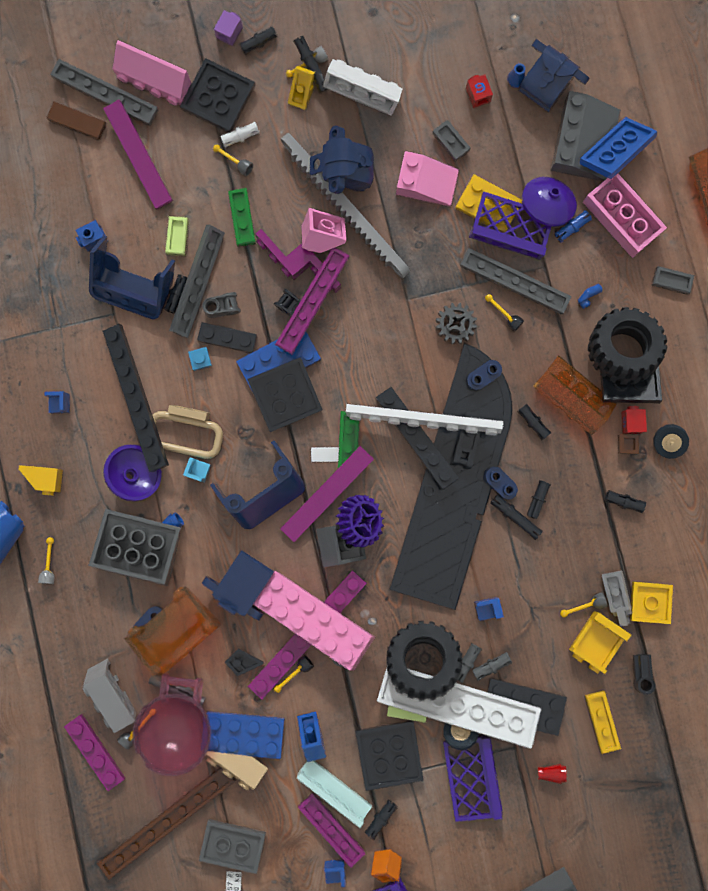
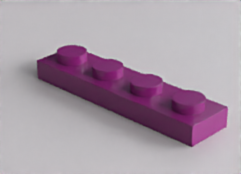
(94, 752)
(331, 829)

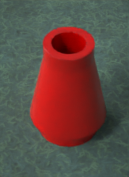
(553, 773)

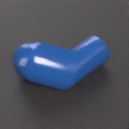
(588, 293)

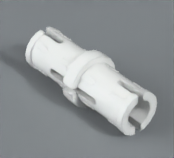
(240, 134)

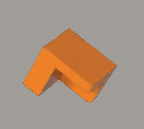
(386, 866)

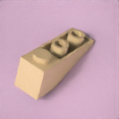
(243, 768)

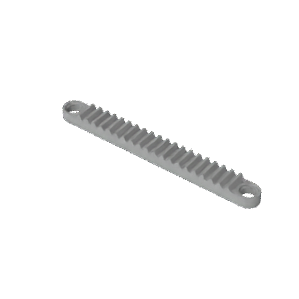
(346, 209)

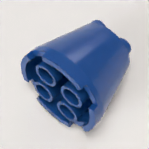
(10, 530)

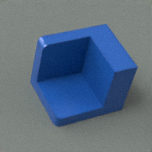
(58, 402)
(489, 608)
(335, 872)

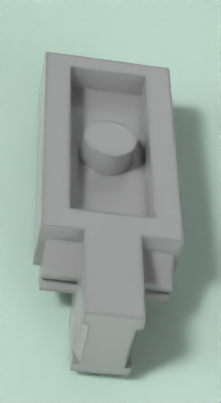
(617, 596)

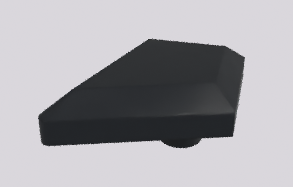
(242, 662)

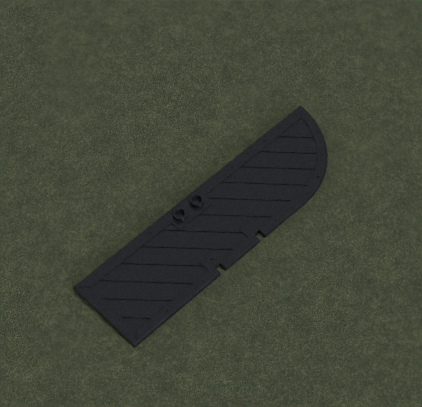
(445, 520)

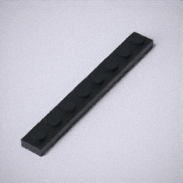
(135, 398)

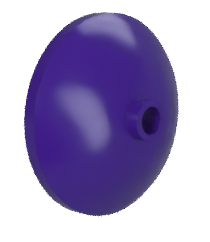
(549, 201)
(130, 460)

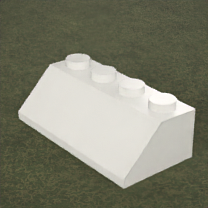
(362, 86)

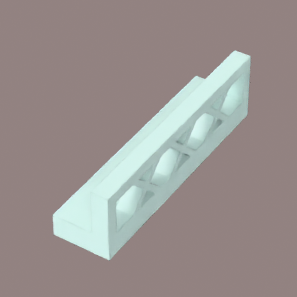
(334, 792)

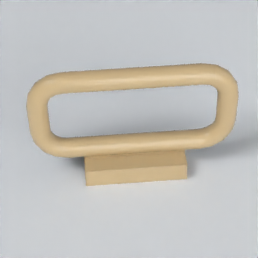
(195, 418)

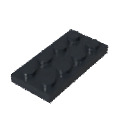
(551, 704)

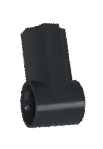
(642, 671)

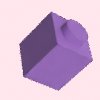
(228, 27)

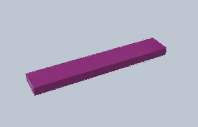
(138, 154)
(312, 300)
(327, 494)

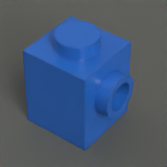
(89, 235)

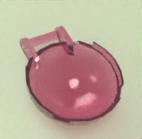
(173, 729)

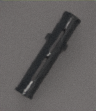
(310, 62)
(515, 516)

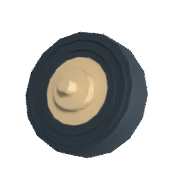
(671, 441)
(459, 737)

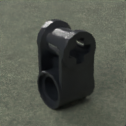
(287, 303)

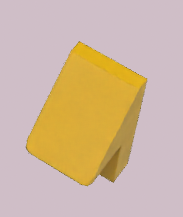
(301, 87)

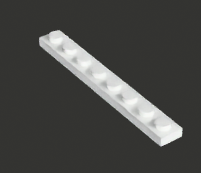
(433, 421)

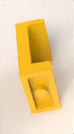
(598, 642)

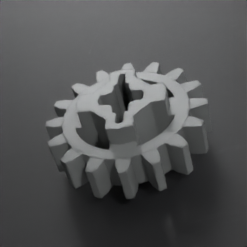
(461, 330)

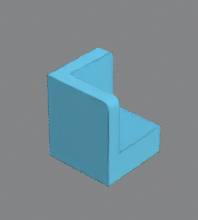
(197, 470)

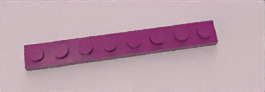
(297, 645)

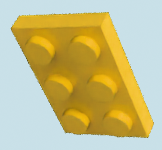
(471, 198)

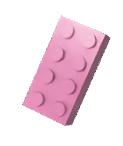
(624, 214)

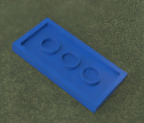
(618, 147)
(273, 356)
(246, 734)

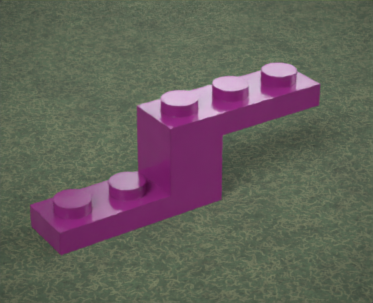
(295, 262)

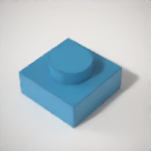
(200, 358)

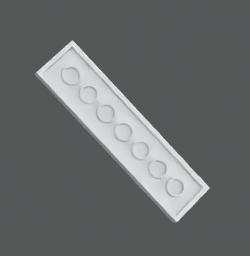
(469, 710)

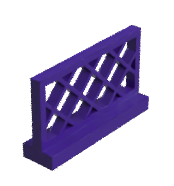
(504, 240)
(490, 782)

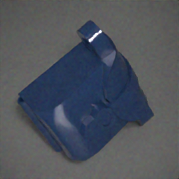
(550, 76)
(344, 163)
(241, 586)

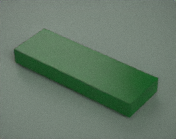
(242, 217)
(347, 438)

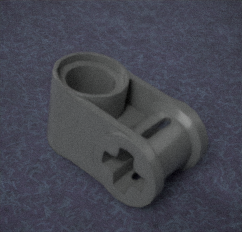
(223, 305)

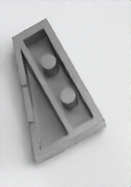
(108, 697)

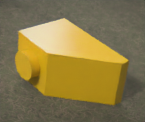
(43, 479)

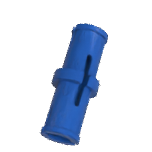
(573, 226)

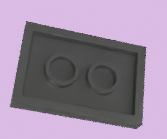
(232, 846)

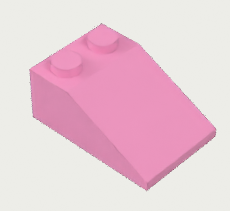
(426, 179)

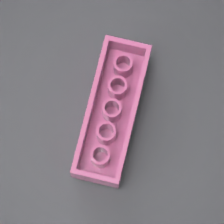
(314, 621)

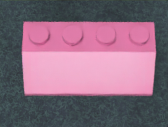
(150, 73)

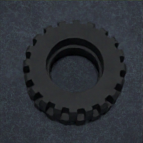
(633, 324)
(424, 634)

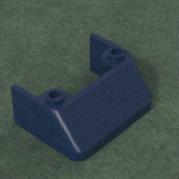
(126, 289)
(270, 500)

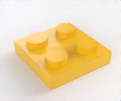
(651, 602)

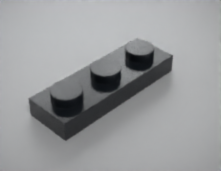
(227, 337)

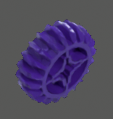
(360, 521)

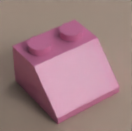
(322, 231)

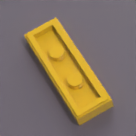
(602, 722)

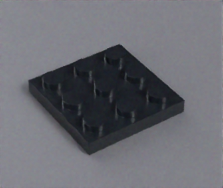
(217, 95)
(285, 394)
(389, 755)

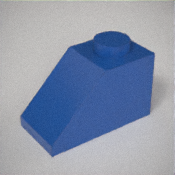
(311, 737)

